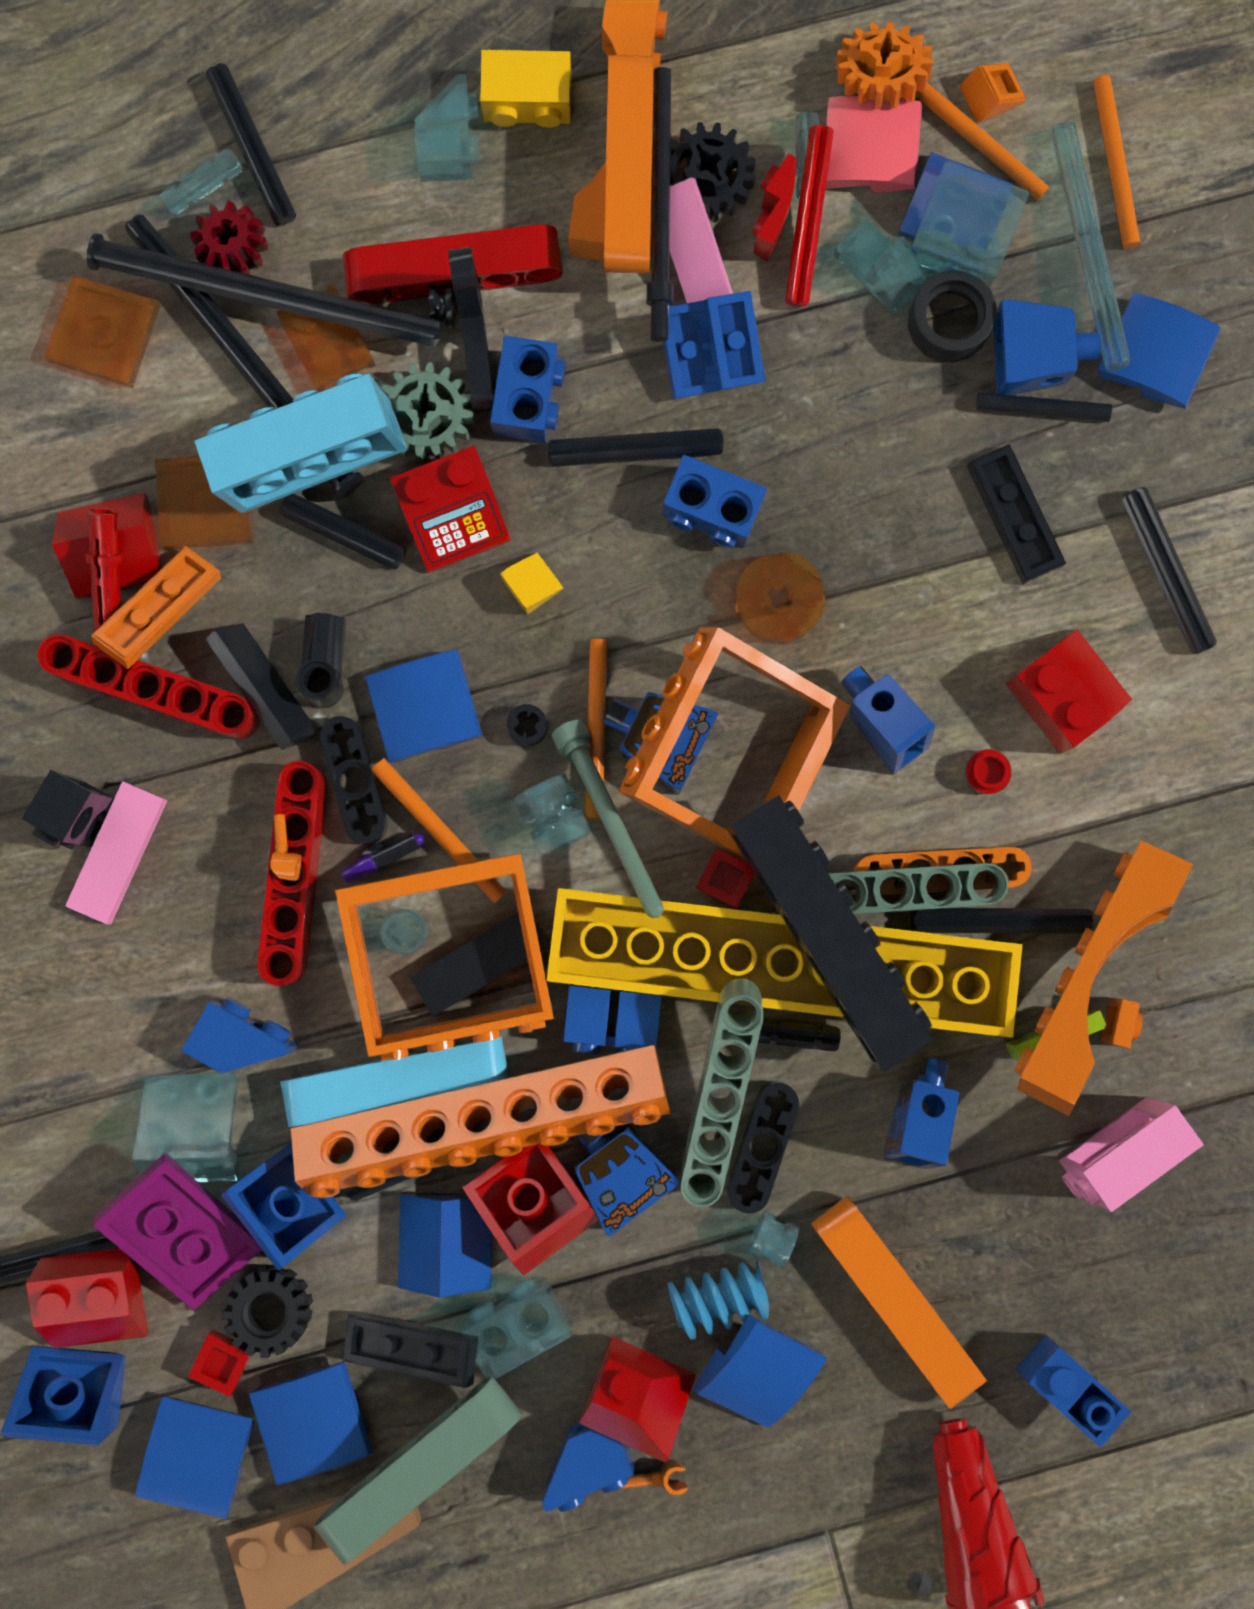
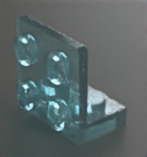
(968, 223)
(191, 1123)

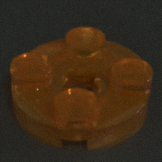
(805, 593)

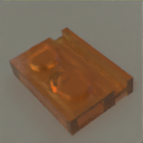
(325, 347)

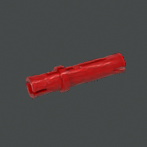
(104, 563)

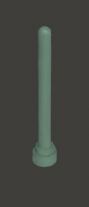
(573, 742)

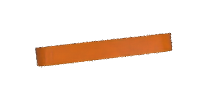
(946, 858)

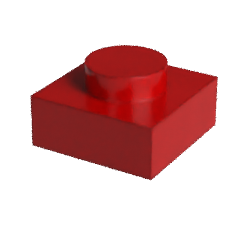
(725, 878)
(219, 1363)

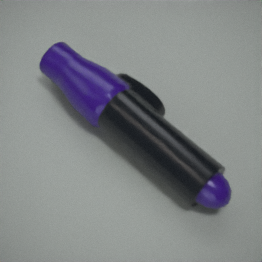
(380, 856)

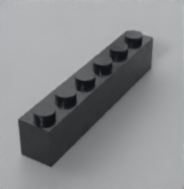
(830, 934)

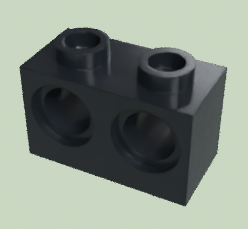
(67, 811)

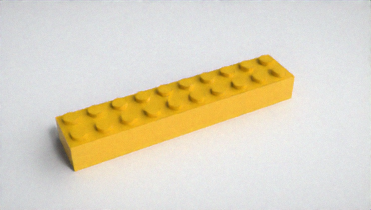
(701, 948)

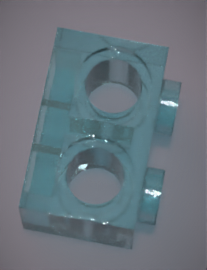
(523, 1338)

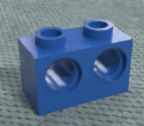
(518, 389)
(719, 491)

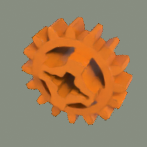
(884, 65)

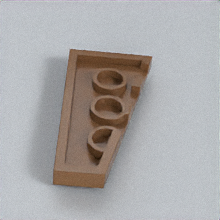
(287, 1558)

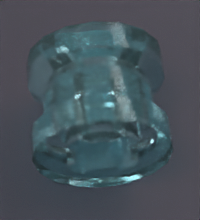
(396, 932)
(773, 1239)

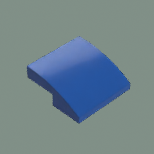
(713, 345)
(1165, 350)
(423, 706)
(760, 1372)
(310, 1423)
(194, 1457)

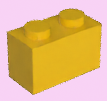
(526, 87)

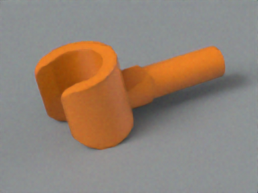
(283, 864)
(660, 1478)

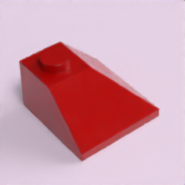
(638, 1399)

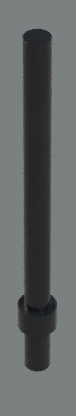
(660, 291)

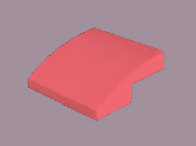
(873, 144)

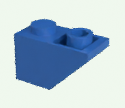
(232, 1040)
(1073, 1390)
(585, 1465)

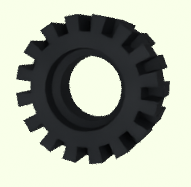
(244, 1327)

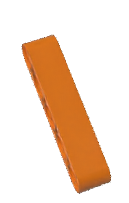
(628, 164)
(899, 1302)

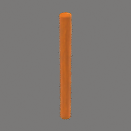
(983, 142)
(1116, 162)
(596, 712)
(433, 824)

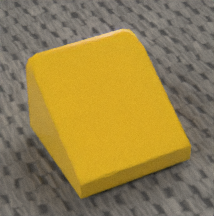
(531, 582)

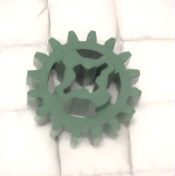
(443, 415)

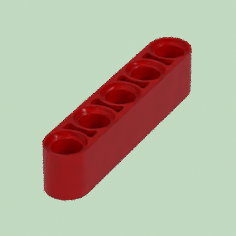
(414, 266)
(128, 683)
(302, 895)

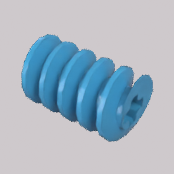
(719, 1300)

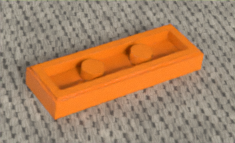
(156, 607)

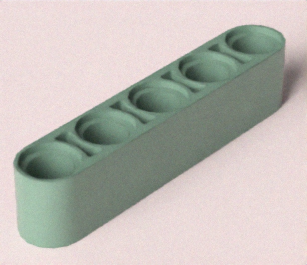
(914, 891)
(721, 1113)
(417, 1470)

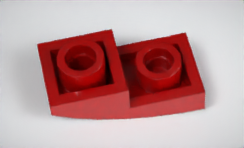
(778, 193)

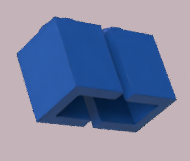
(588, 1019)

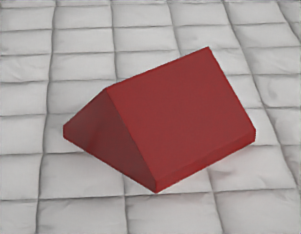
(135, 539)

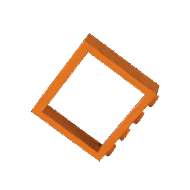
(680, 696)
(441, 1035)

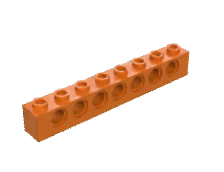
(320, 1144)

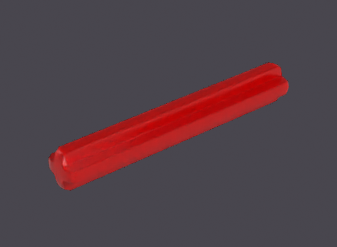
(809, 215)

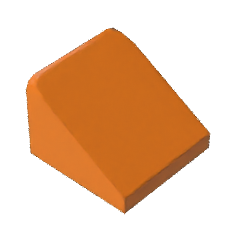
(992, 91)

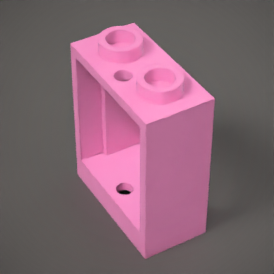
(1129, 1154)

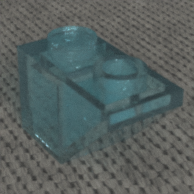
(445, 134)

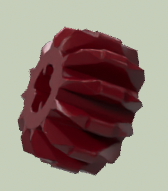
(229, 238)

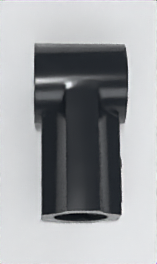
(322, 656)

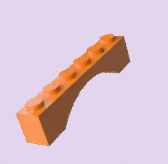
(630, 30)
(1063, 1055)

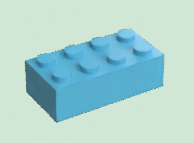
(300, 443)

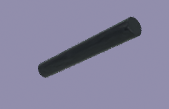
(1043, 407)

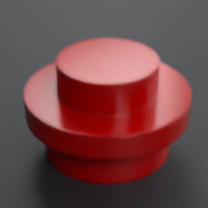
(988, 771)

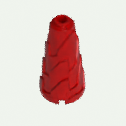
(980, 1543)

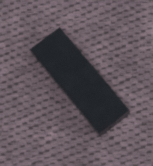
(1016, 514)
(262, 685)
(474, 964)
(410, 1349)

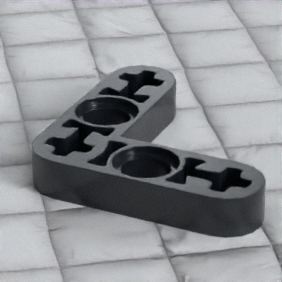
(471, 312)

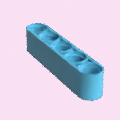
(391, 1081)

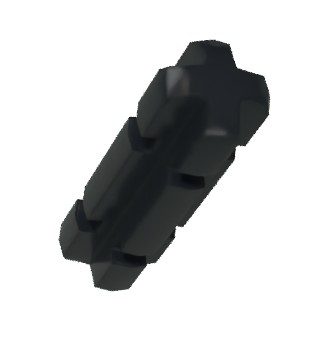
(800, 1035)

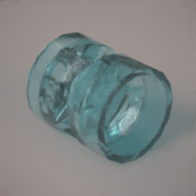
(553, 815)

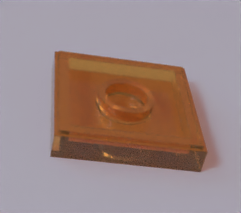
(102, 331)
(191, 512)

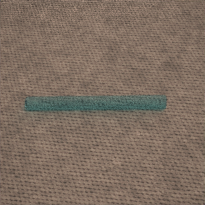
(1090, 246)

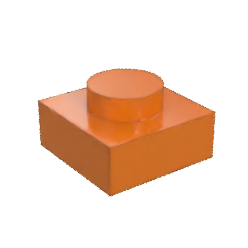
(1122, 1022)

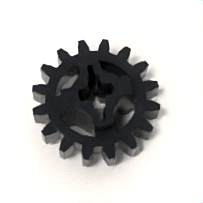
(716, 155)

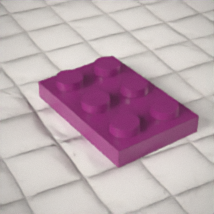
(177, 1231)

